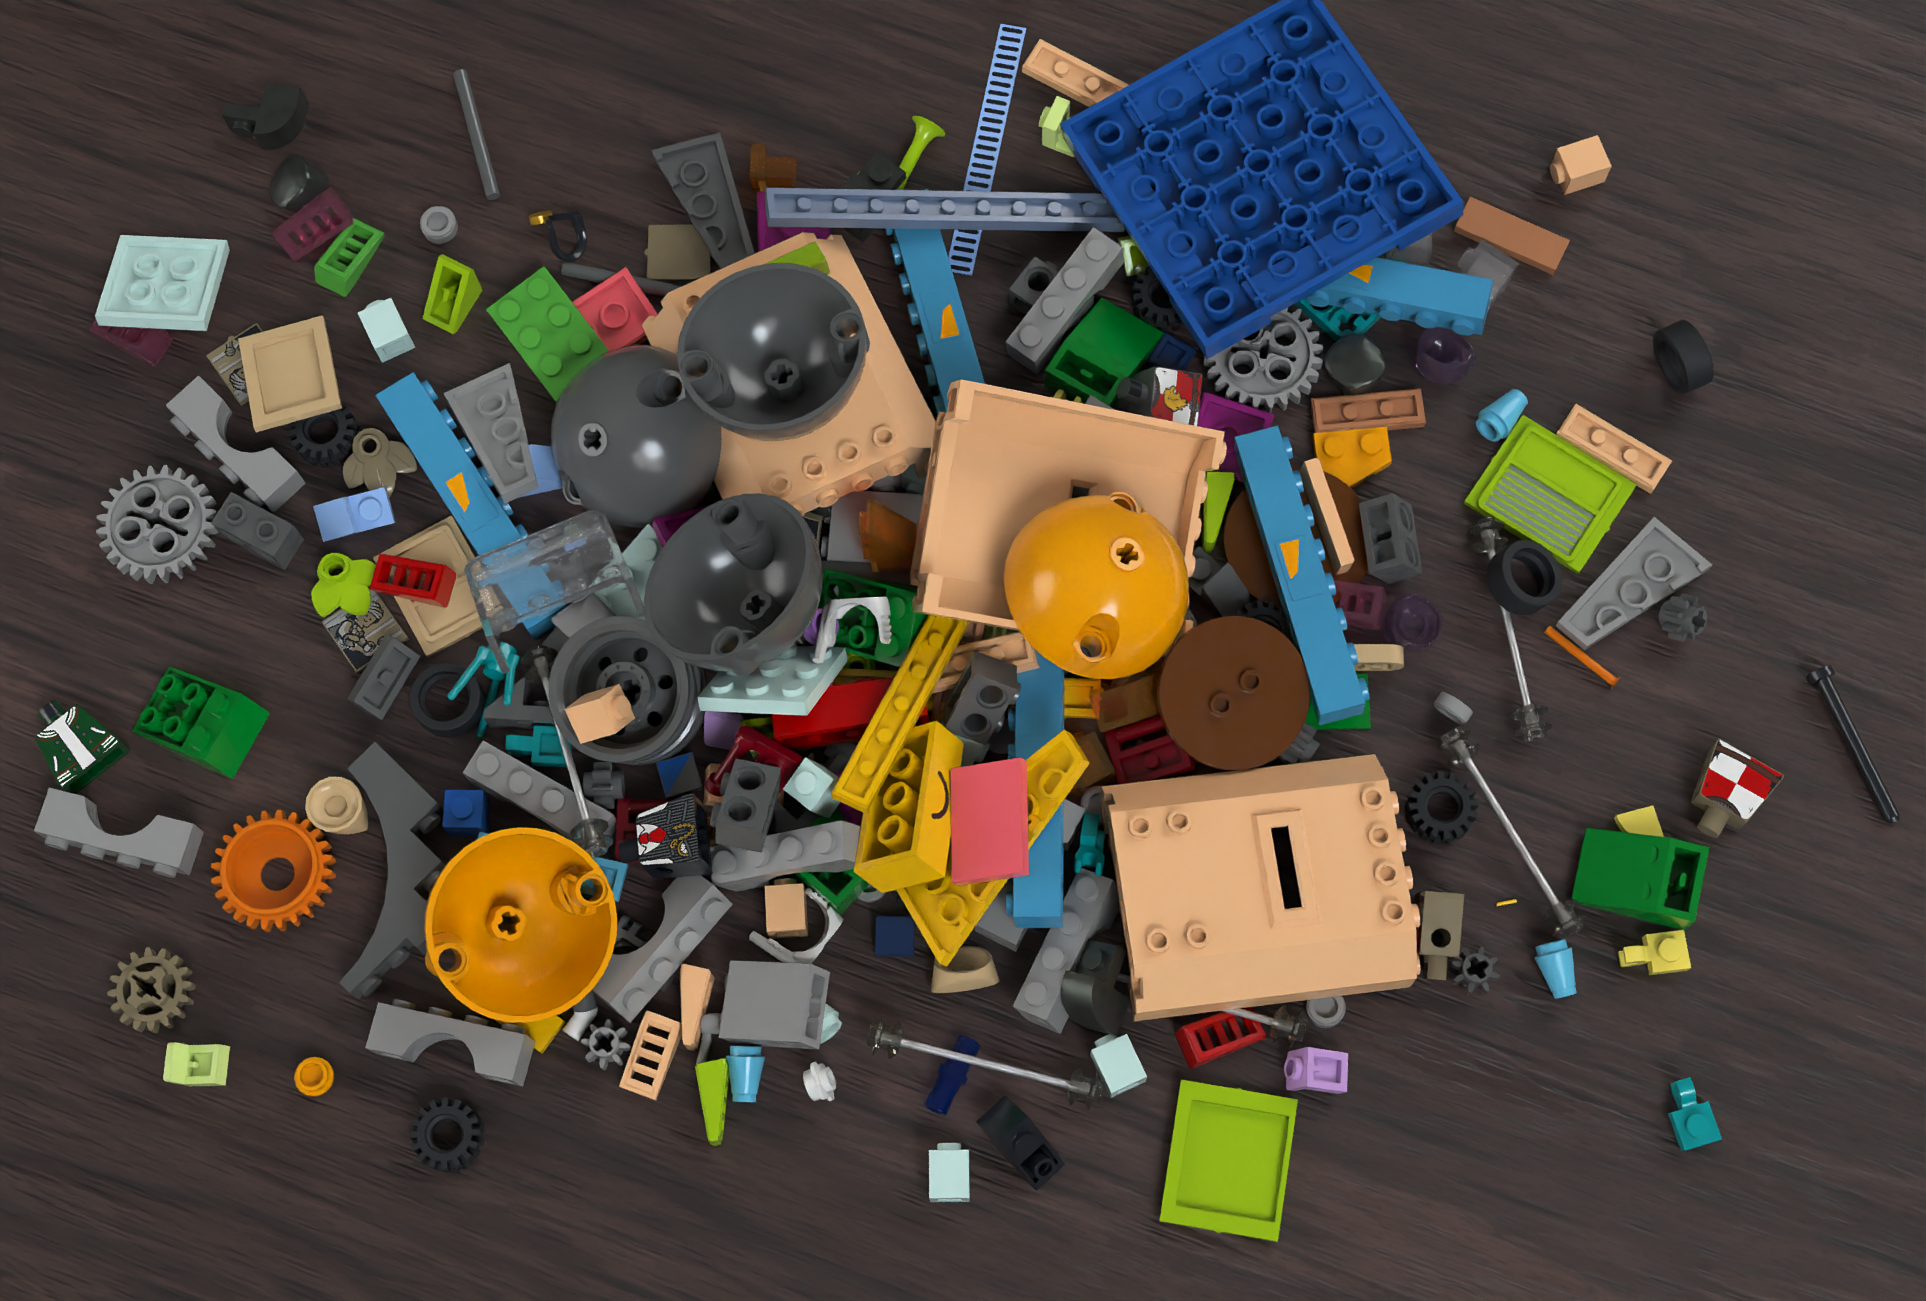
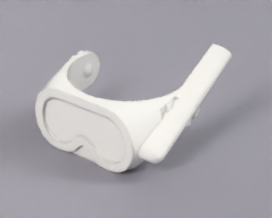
(836, 610)
(832, 923)

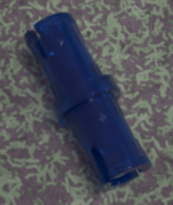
(951, 1077)

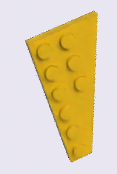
(950, 911)

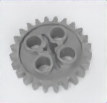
(1258, 385)
(144, 553)

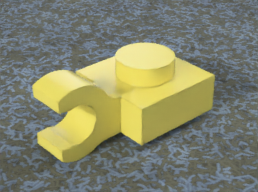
(1661, 952)

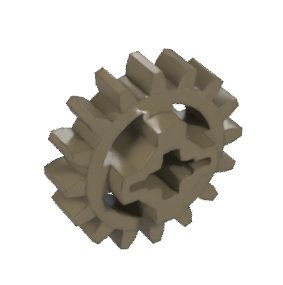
(162, 980)

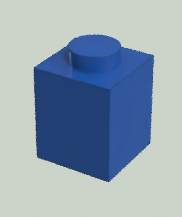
(466, 813)

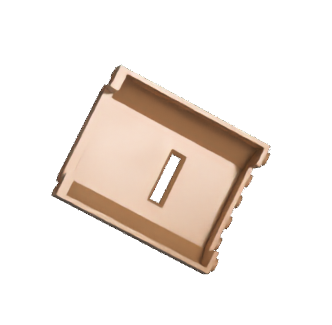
(872, 437)
(1015, 454)
(1208, 897)

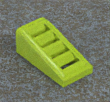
(1214, 506)
(713, 1089)

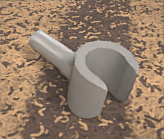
(709, 1026)

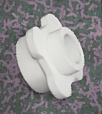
(819, 1082)

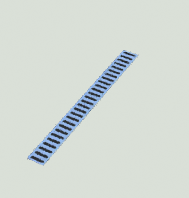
(988, 137)

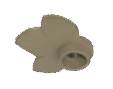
(379, 467)

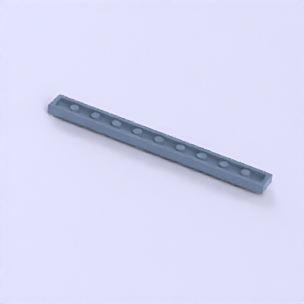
(939, 210)

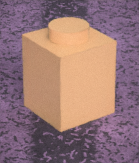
(1580, 165)
(600, 713)
(786, 909)

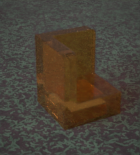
(771, 171)

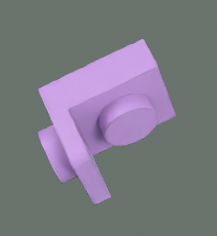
(1316, 1070)

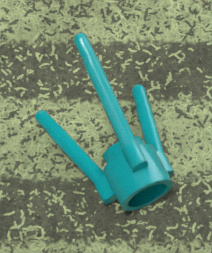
(493, 671)

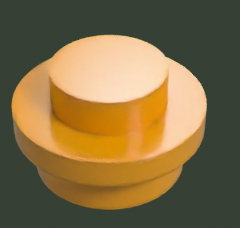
(314, 1076)

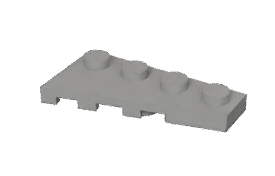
(496, 430)
(1639, 578)

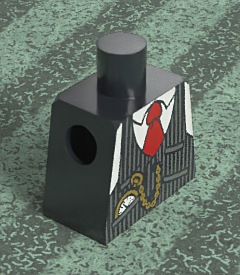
(671, 840)

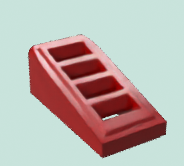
(435, 587)
(1191, 1048)

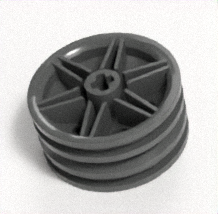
(579, 672)

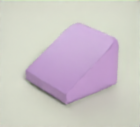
(721, 728)

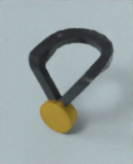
(546, 218)

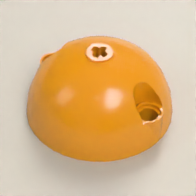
(1070, 577)
(551, 945)

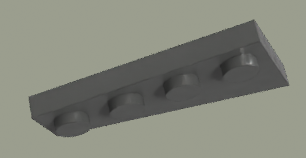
(706, 189)

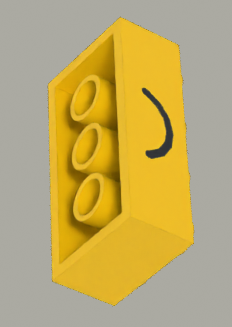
(909, 822)

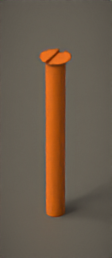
(1581, 656)

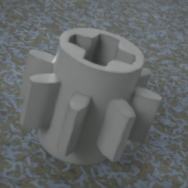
(616, 1043)

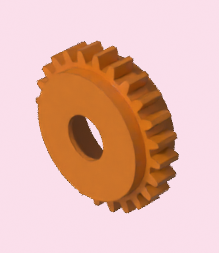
(249, 853)

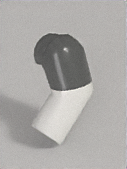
(583, 1015)

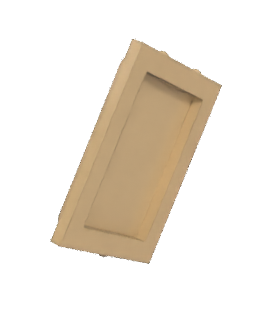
(289, 373)
(435, 625)

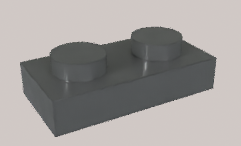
(383, 677)

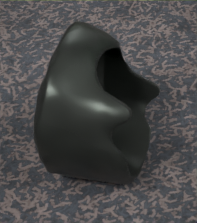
(297, 183)
(1355, 364)

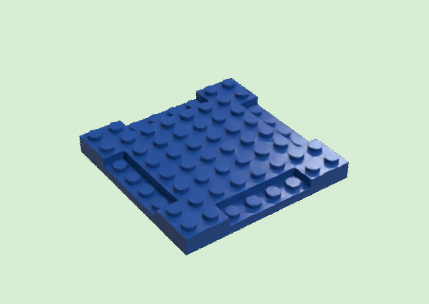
(1260, 170)

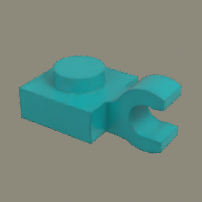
(543, 747)
(1091, 845)
(1693, 1122)

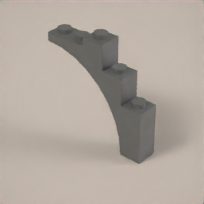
(412, 867)

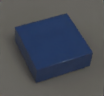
(1171, 354)
(894, 936)

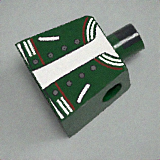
(76, 746)

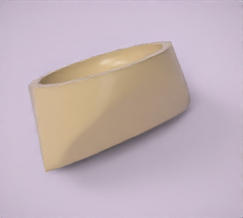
(337, 806)
(968, 970)

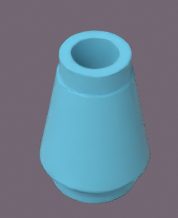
(1500, 416)
(1557, 967)
(745, 1071)

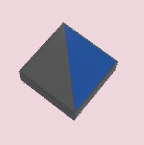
(679, 776)

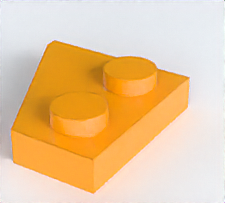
(1353, 453)

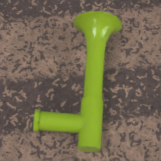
(925, 132)

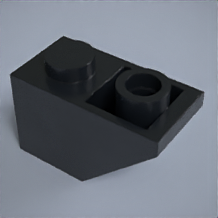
(1020, 1142)

